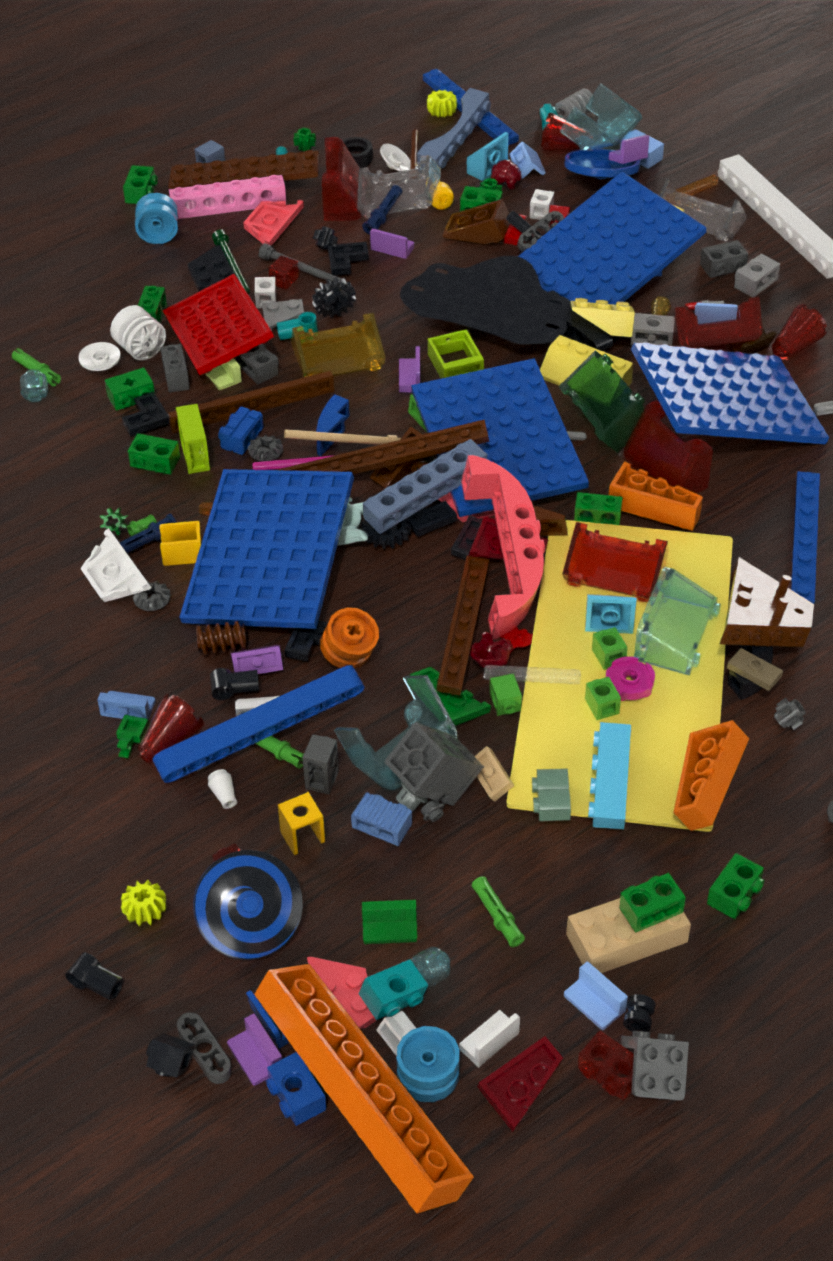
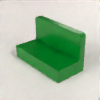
(389, 921)

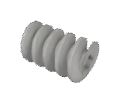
(578, 100)

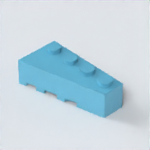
(611, 775)

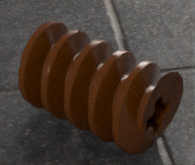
(221, 637)

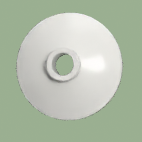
(395, 157)
(99, 356)

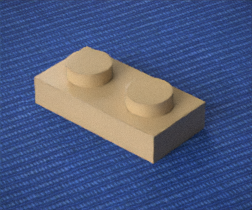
(493, 775)

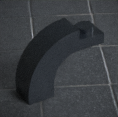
(741, 686)

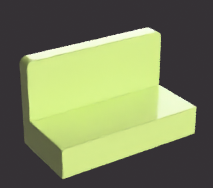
(225, 374)

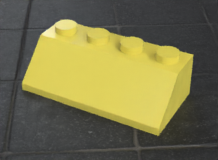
(567, 355)

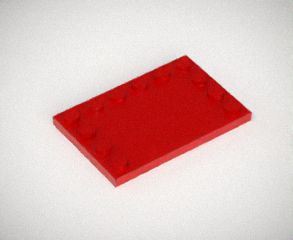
(218, 324)

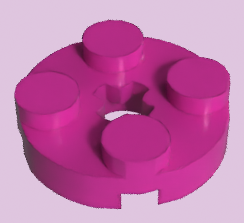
(631, 689)

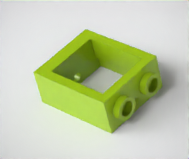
(457, 341)
(193, 438)

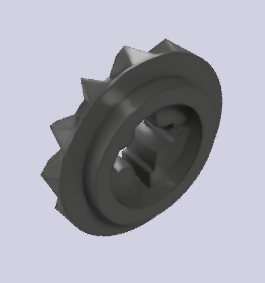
(261, 453)
(156, 601)

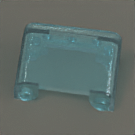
(674, 622)

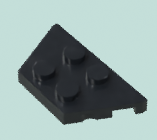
(209, 268)

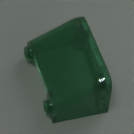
(605, 400)

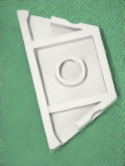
(113, 571)

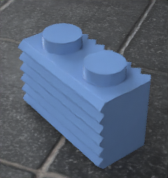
(382, 818)

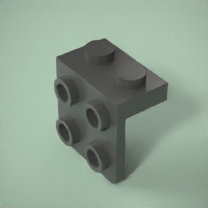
(658, 1065)

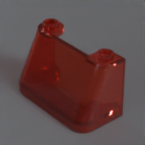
(340, 182)
(744, 328)
(665, 454)
(614, 563)

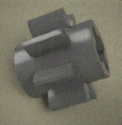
(789, 713)

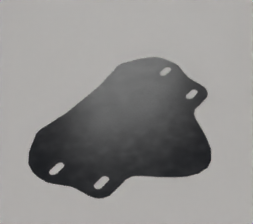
(492, 297)

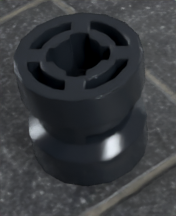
(640, 1010)

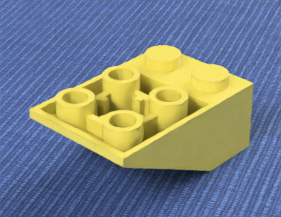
(611, 318)

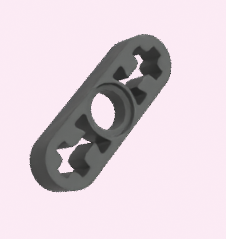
(542, 224)
(205, 1059)

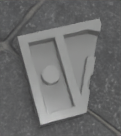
(281, 311)

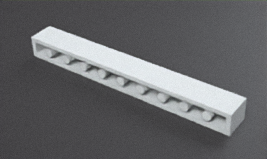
(779, 212)

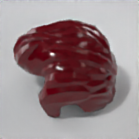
(506, 172)
(491, 653)

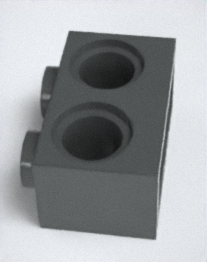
(723, 258)
(258, 364)
(174, 368)
(320, 764)

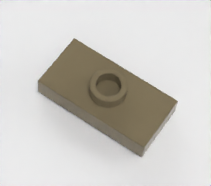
(755, 669)

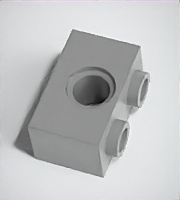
(757, 275)
(652, 329)

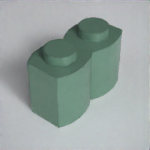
(552, 794)

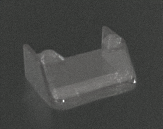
(717, 219)

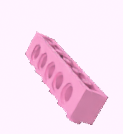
(219, 202)

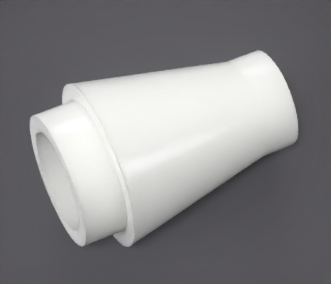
(222, 786)

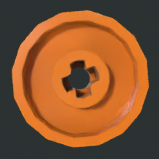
(349, 638)

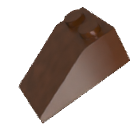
(479, 224)

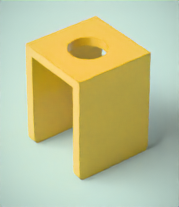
(180, 542)
(290, 823)

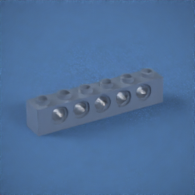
(419, 488)

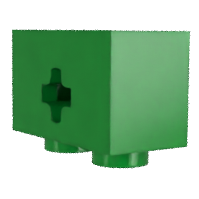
(127, 386)

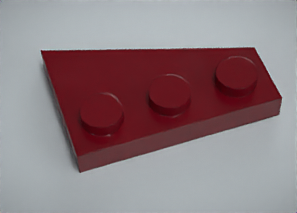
(487, 541)
(520, 1081)

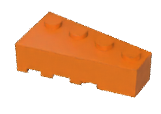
(655, 498)
(707, 772)

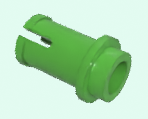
(136, 527)

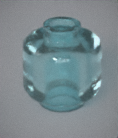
(33, 384)
(432, 965)

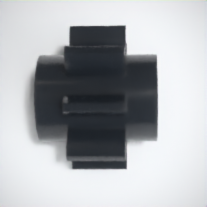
(325, 237)

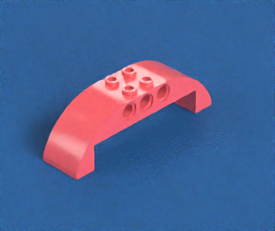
(517, 535)

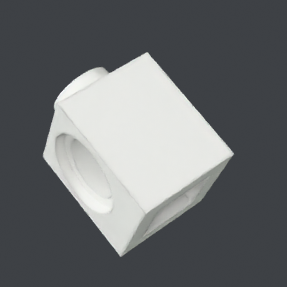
(541, 204)
(264, 290)

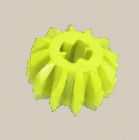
(441, 103)
(143, 902)

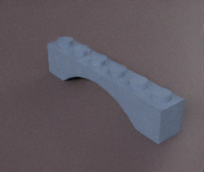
(474, 106)

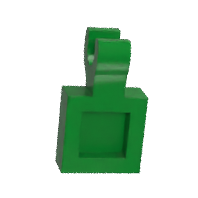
(129, 731)

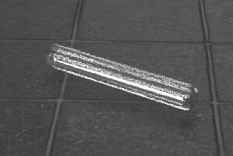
(534, 674)

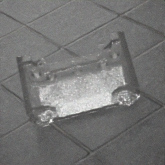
(417, 184)

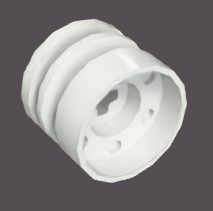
(138, 332)

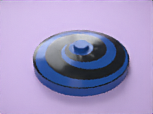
(247, 904)

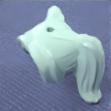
(349, 532)

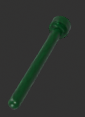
(221, 238)

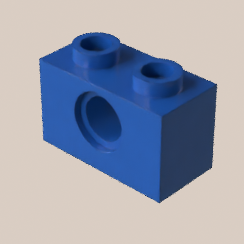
(290, 1074)

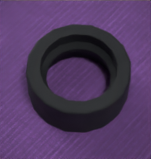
(360, 145)

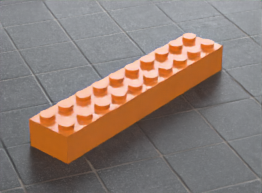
(364, 1088)

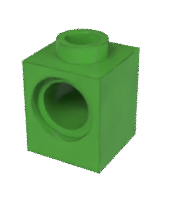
(608, 646)
(505, 694)
(602, 698)

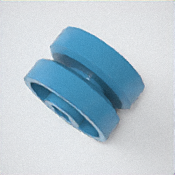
(156, 218)
(428, 1063)

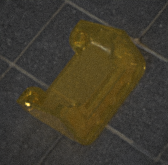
(339, 349)

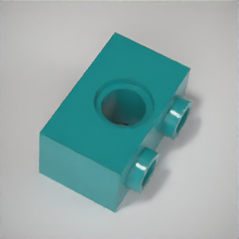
(393, 989)

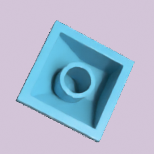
(482, 161)
(609, 612)

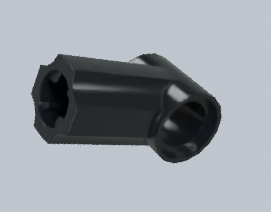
(226, 683)
(89, 974)

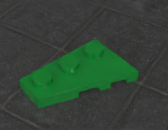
(459, 707)

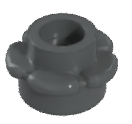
(433, 810)

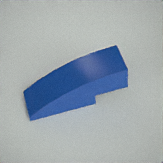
(332, 420)

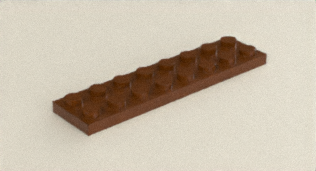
(289, 165)

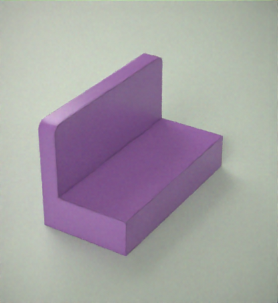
(631, 150)
(390, 243)
(409, 372)
(260, 659)
(254, 1050)

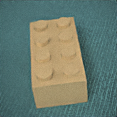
(609, 941)

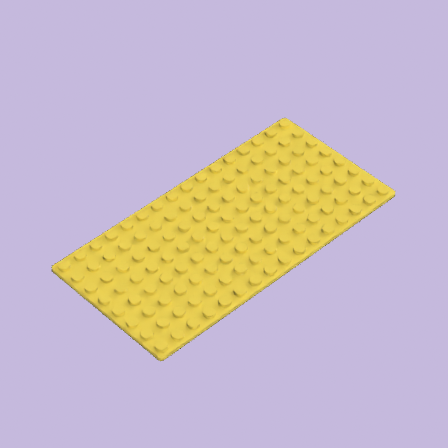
(555, 718)

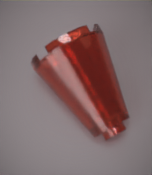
(552, 137)
(799, 332)
(169, 726)

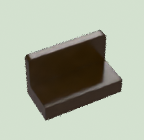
(753, 346)

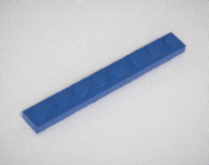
(490, 123)
(805, 535)

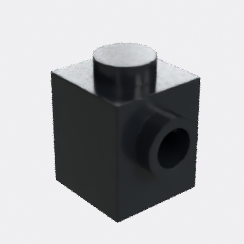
(169, 1055)

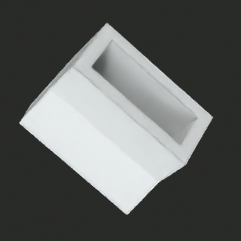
(394, 1028)

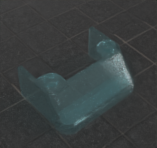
(614, 122)
(424, 709)

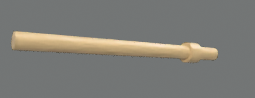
(338, 437)

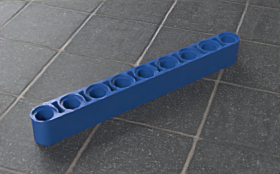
(258, 724)

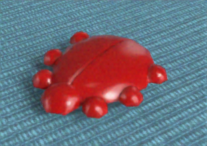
(518, 638)

